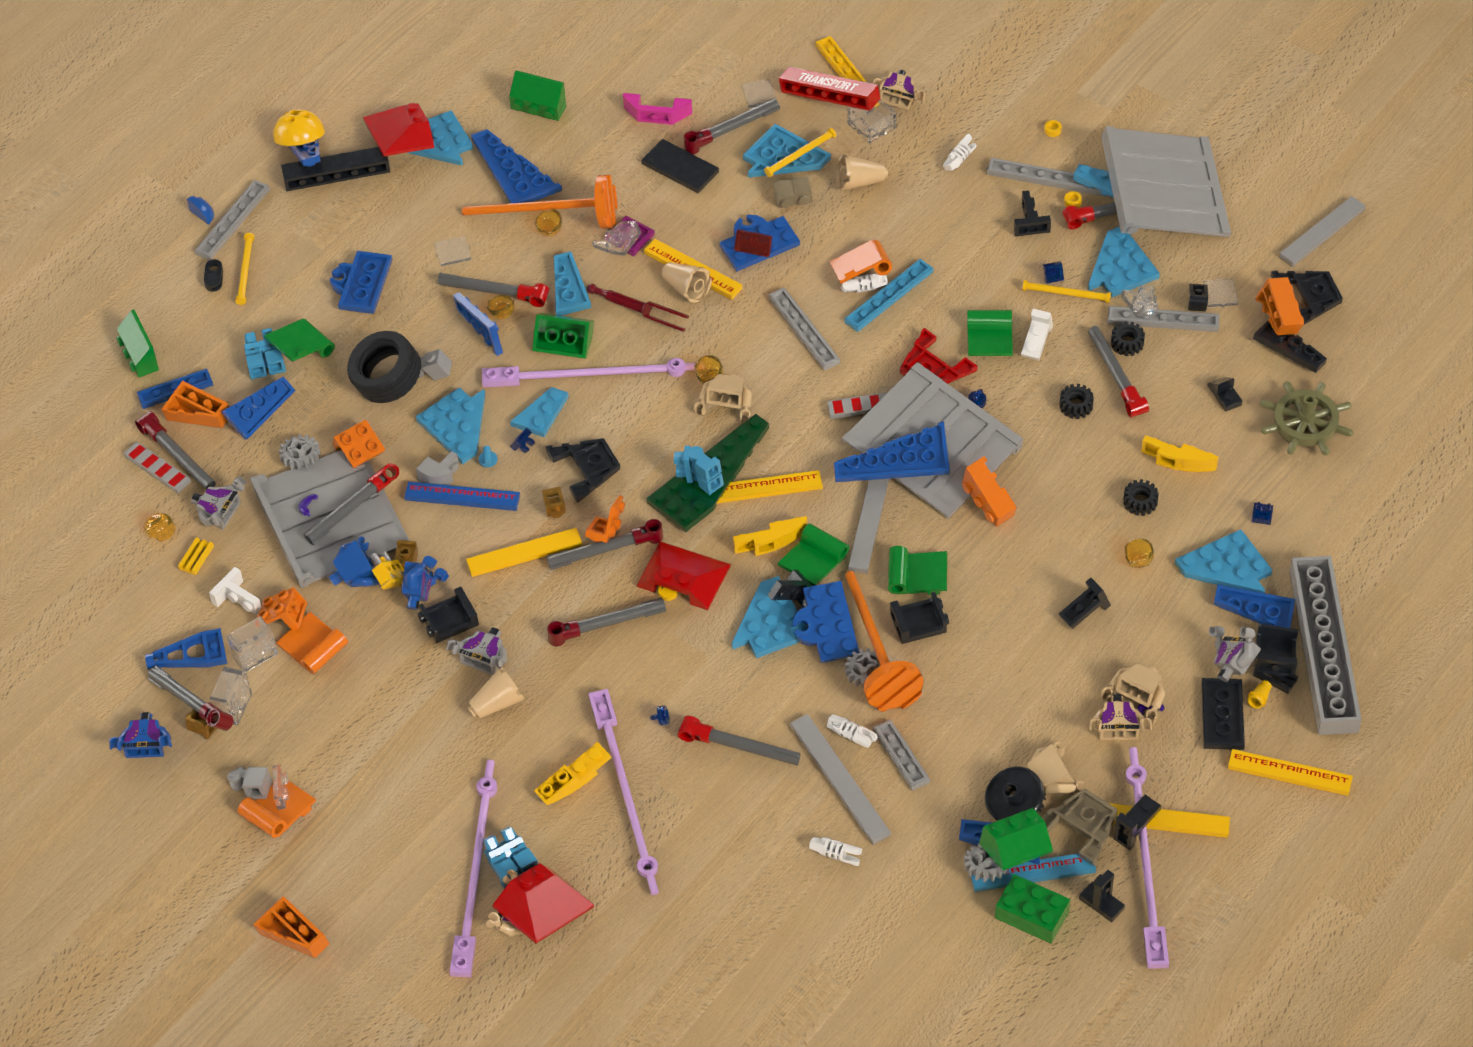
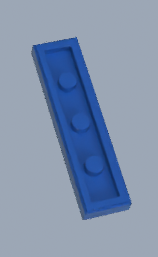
(162, 392)

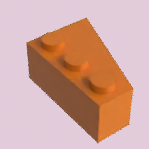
(1281, 306)
(195, 407)
(987, 493)
(291, 928)

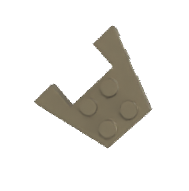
(1088, 816)

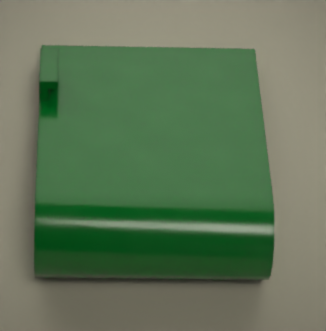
(989, 332)
(300, 340)
(815, 554)
(916, 571)

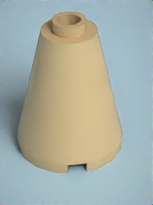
(859, 172)
(688, 280)
(495, 695)

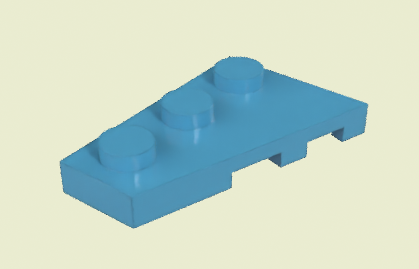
(1094, 178)
(542, 412)

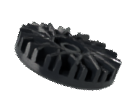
(1014, 792)

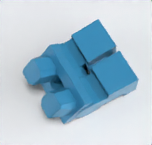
(262, 355)
(698, 467)
(508, 854)

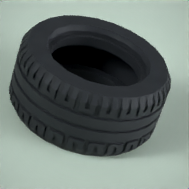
(394, 383)

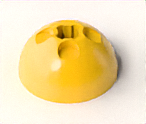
(297, 128)

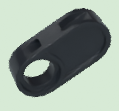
(213, 279)

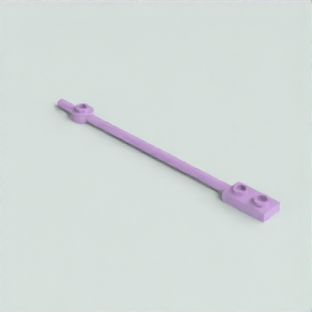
(511, 375)
(606, 718)
(1154, 936)
(465, 945)

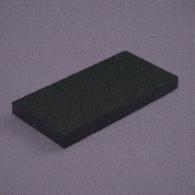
(680, 166)
(1222, 714)

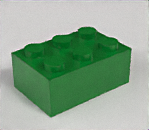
(1032, 908)

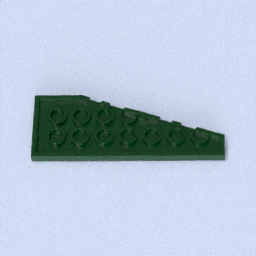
(686, 502)

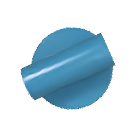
(487, 458)

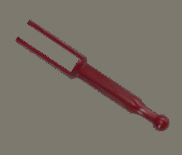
(637, 305)

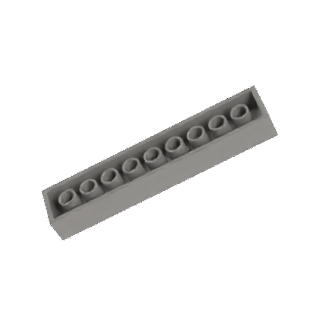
(1325, 645)

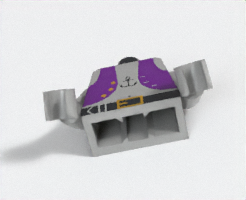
(218, 503)
(481, 651)
(1234, 653)

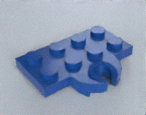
(782, 240)
(361, 281)
(827, 622)

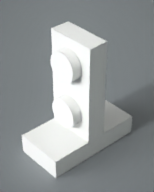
(1037, 334)
(230, 589)

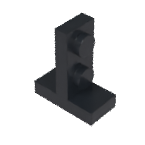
(1031, 223)
(790, 589)
(1085, 604)
(1132, 823)
(1099, 896)

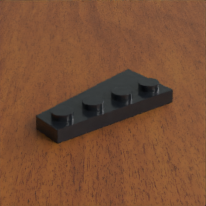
(1290, 347)

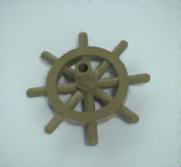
(1306, 418)

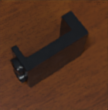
(449, 616)
(919, 619)
(1277, 650)

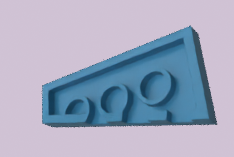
(569, 287)

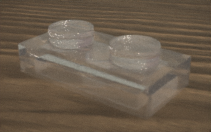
(280, 792)

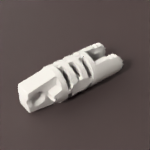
(959, 153)
(864, 283)
(851, 731)
(836, 850)

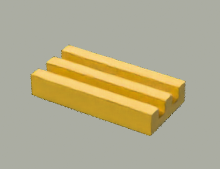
(193, 554)

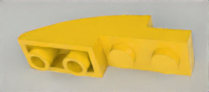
(1186, 458)
(766, 541)
(571, 778)

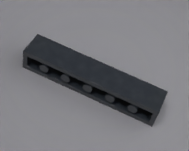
(335, 169)

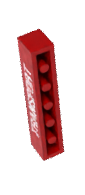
(829, 88)

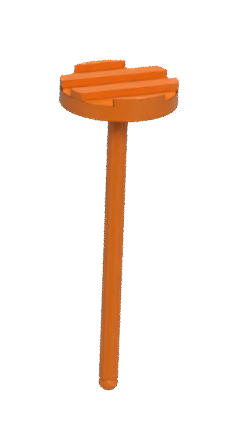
(604, 202)
(894, 682)

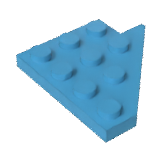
(448, 139)
(777, 145)
(1121, 265)
(456, 422)
(1227, 562)
(767, 623)

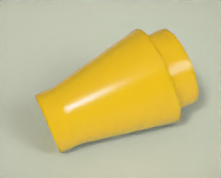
(1258, 697)

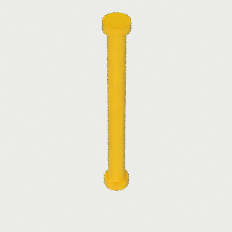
(829, 134)
(249, 238)
(1066, 291)

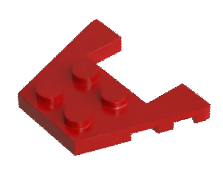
(935, 365)

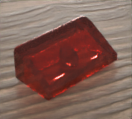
(753, 243)

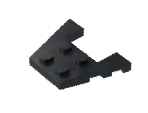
(1316, 290)
(594, 461)

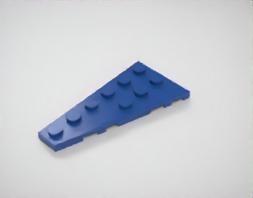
(515, 174)
(904, 457)

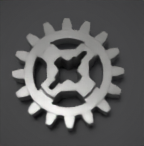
(299, 451)
(861, 666)
(981, 865)

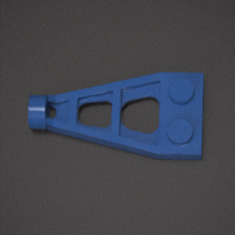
(213, 646)

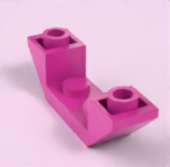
(655, 114)

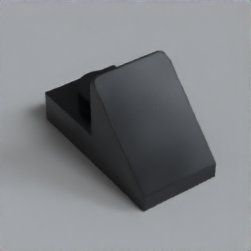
(1198, 297)
(1225, 393)

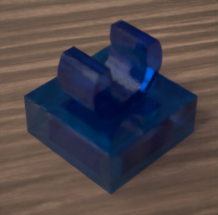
(1053, 272)
(521, 441)
(1262, 513)

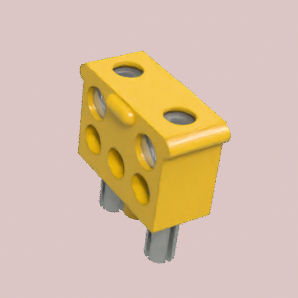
(387, 571)

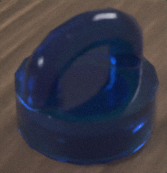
(978, 398)
(662, 715)

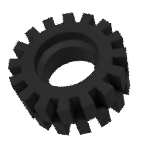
(1127, 346)
(1076, 393)
(1140, 488)

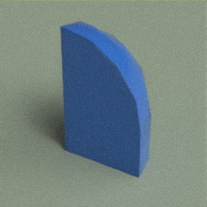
(201, 209)

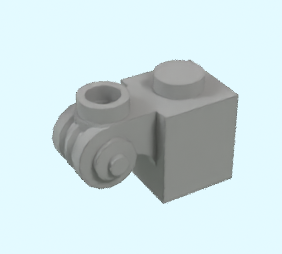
(435, 364)
(254, 781)

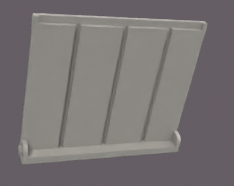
(1164, 182)
(923, 402)
(334, 483)

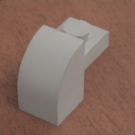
(438, 473)

